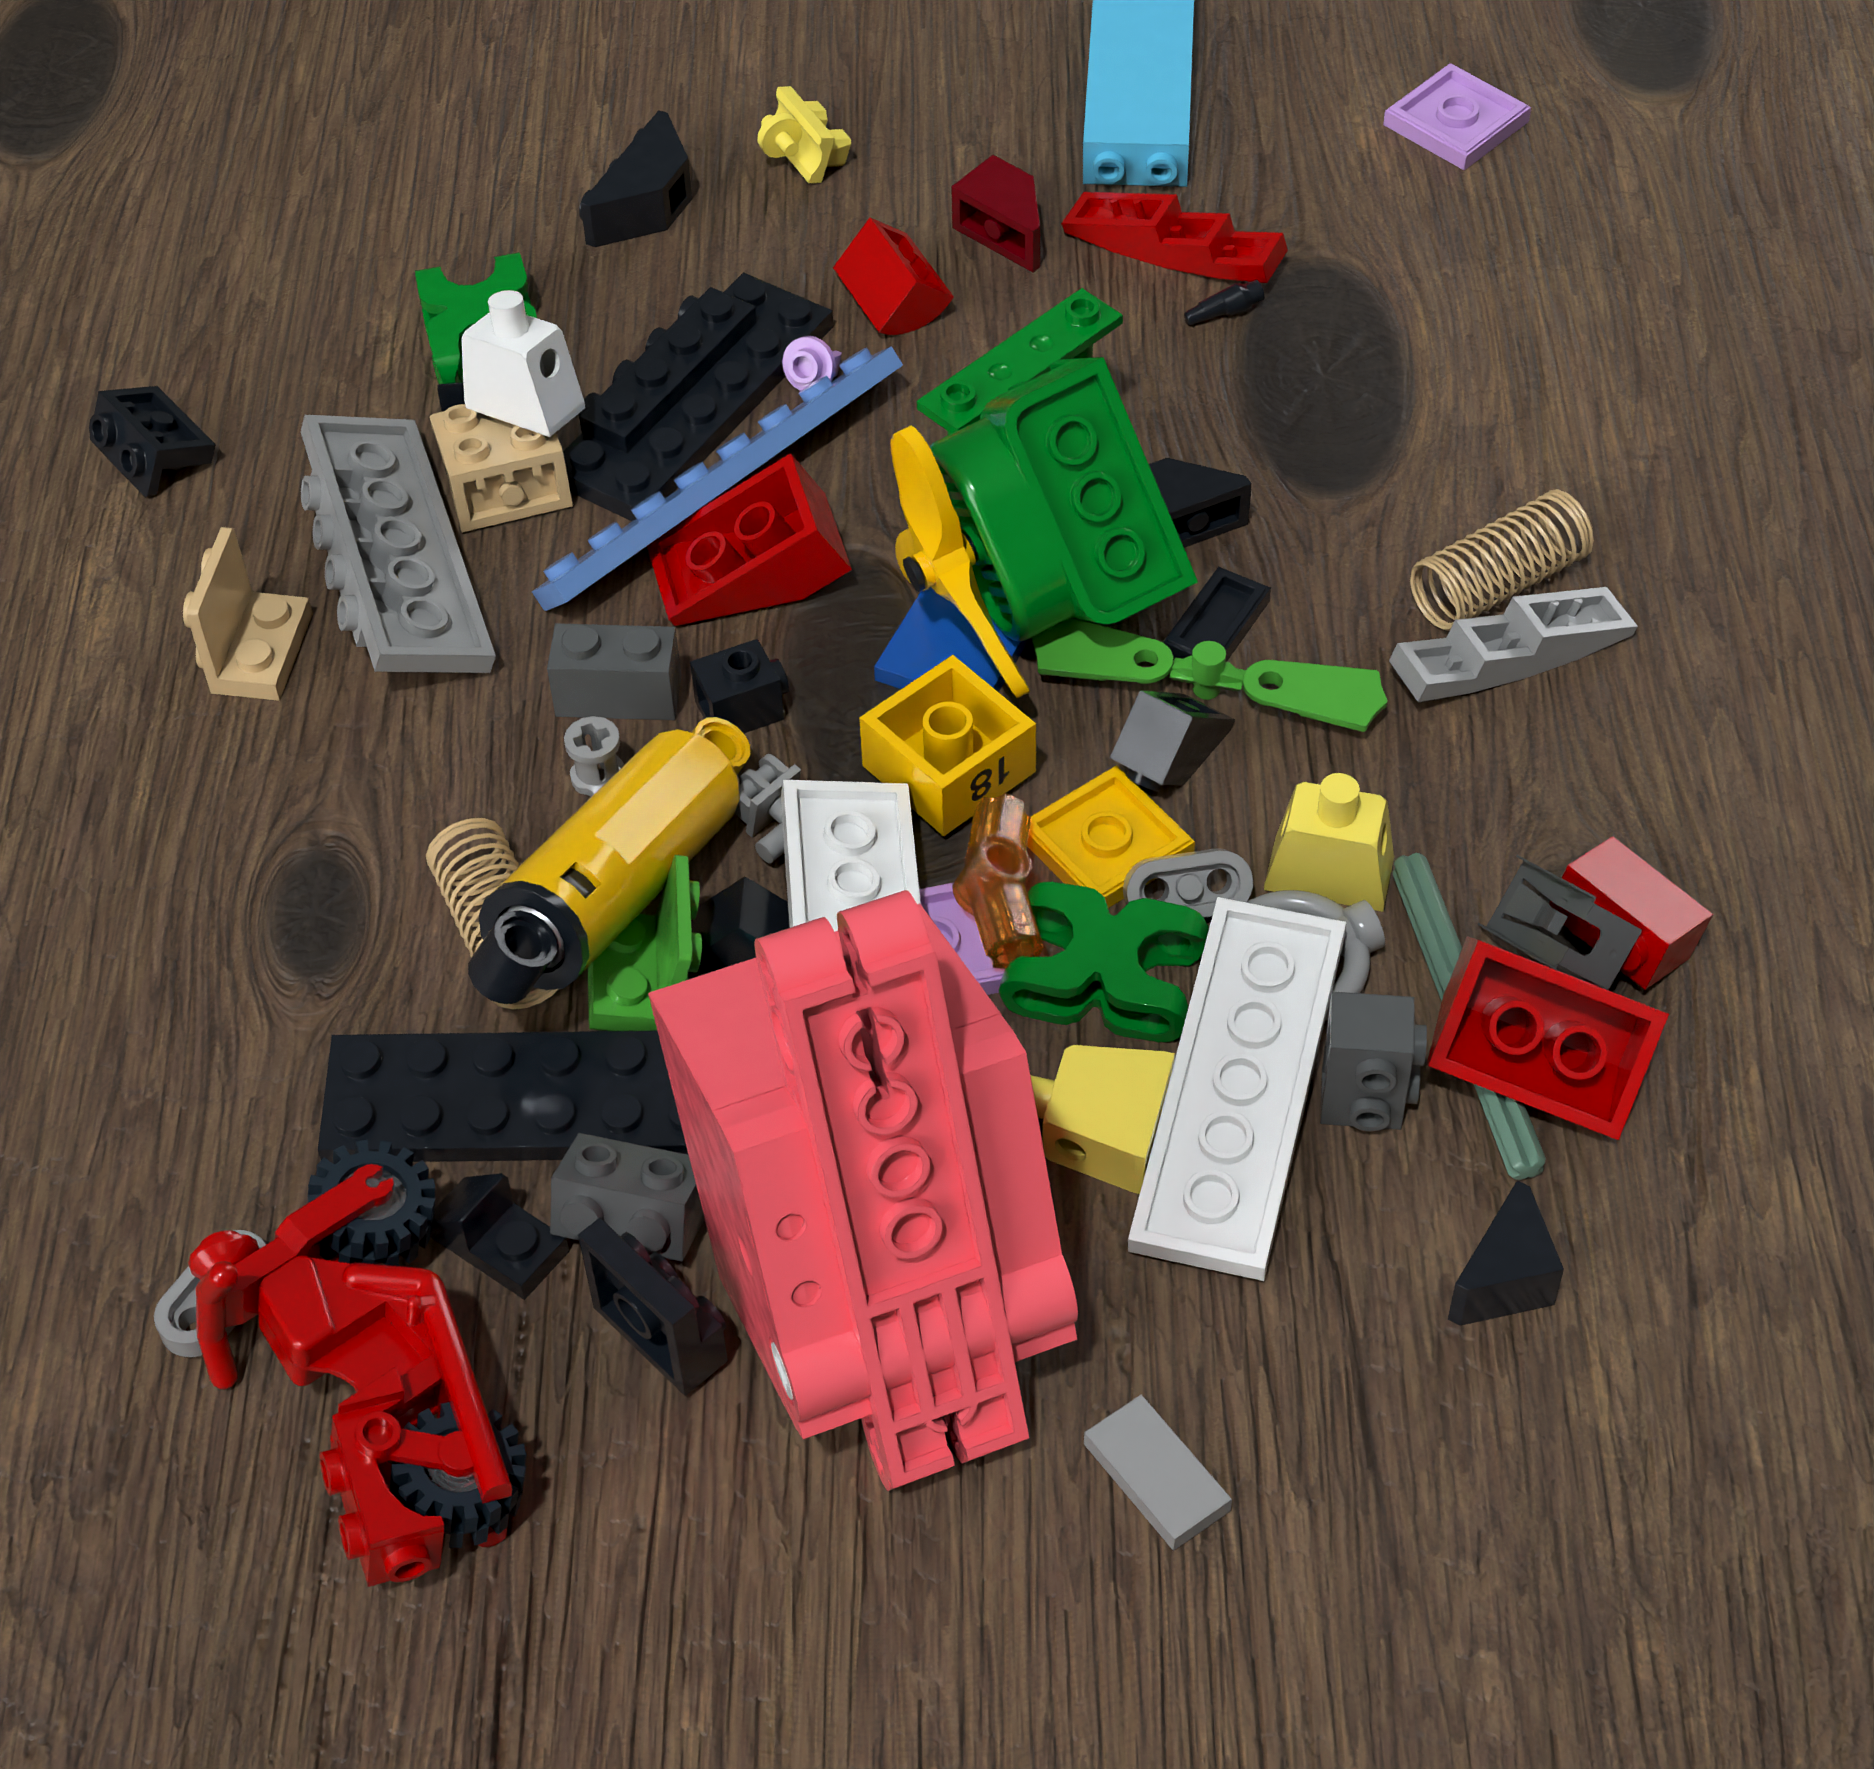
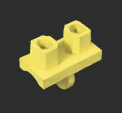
(802, 136)

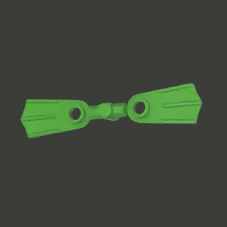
(1313, 691)

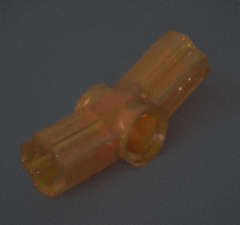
(994, 879)

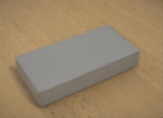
(1157, 1472)

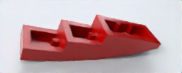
(1161, 234)

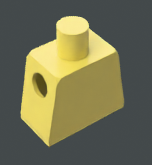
(1334, 843)
(1104, 1111)

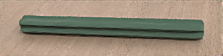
(1441, 950)

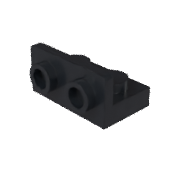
(146, 433)

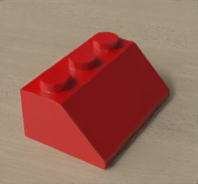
(1544, 1037)

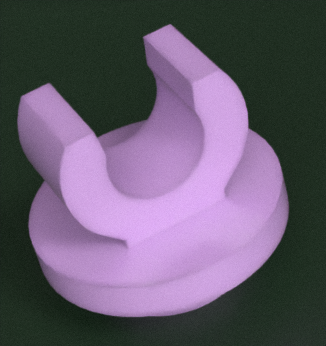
(808, 361)

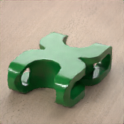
(454, 308)
(1105, 962)

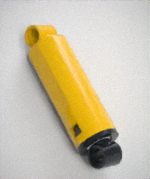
(607, 861)

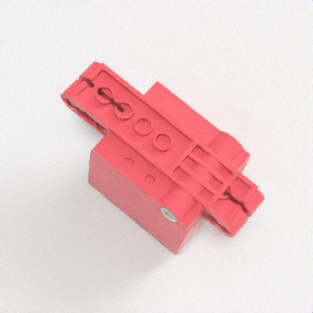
(872, 1182)

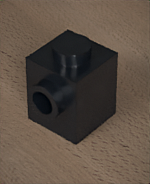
(740, 686)

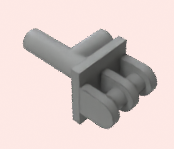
(765, 803)

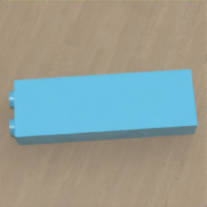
(1138, 93)

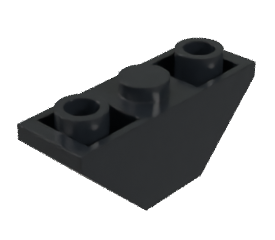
(640, 189)

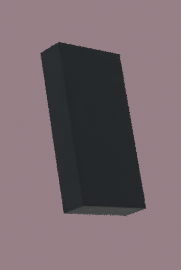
(1219, 614)

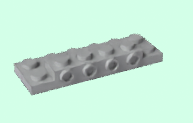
(391, 547)

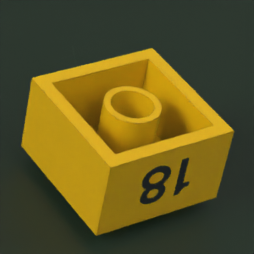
(949, 743)

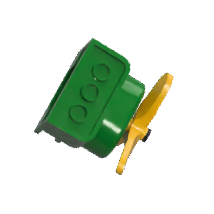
(1038, 512)

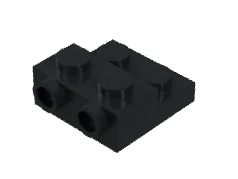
(652, 1307)

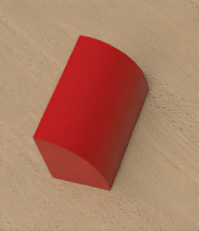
(891, 279)

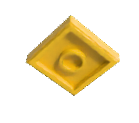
(1103, 832)

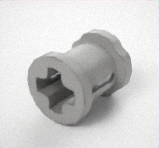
(605, 744)

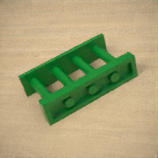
(1058, 334)

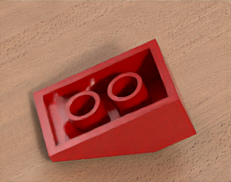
(750, 548)

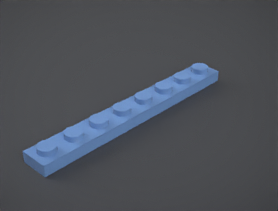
(701, 485)

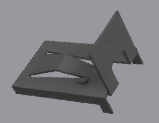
(1522, 903)

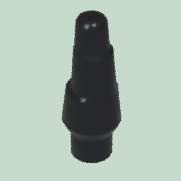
(1228, 301)

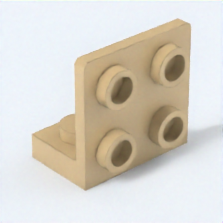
(499, 468)
(241, 635)

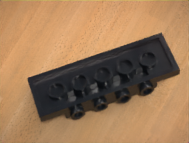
(686, 391)

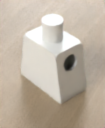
(519, 368)

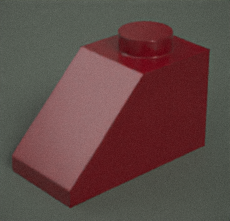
(999, 211)

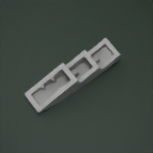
(1526, 640)

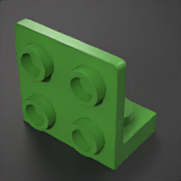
(646, 957)

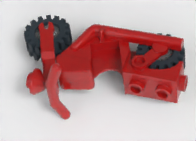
(389, 1339)

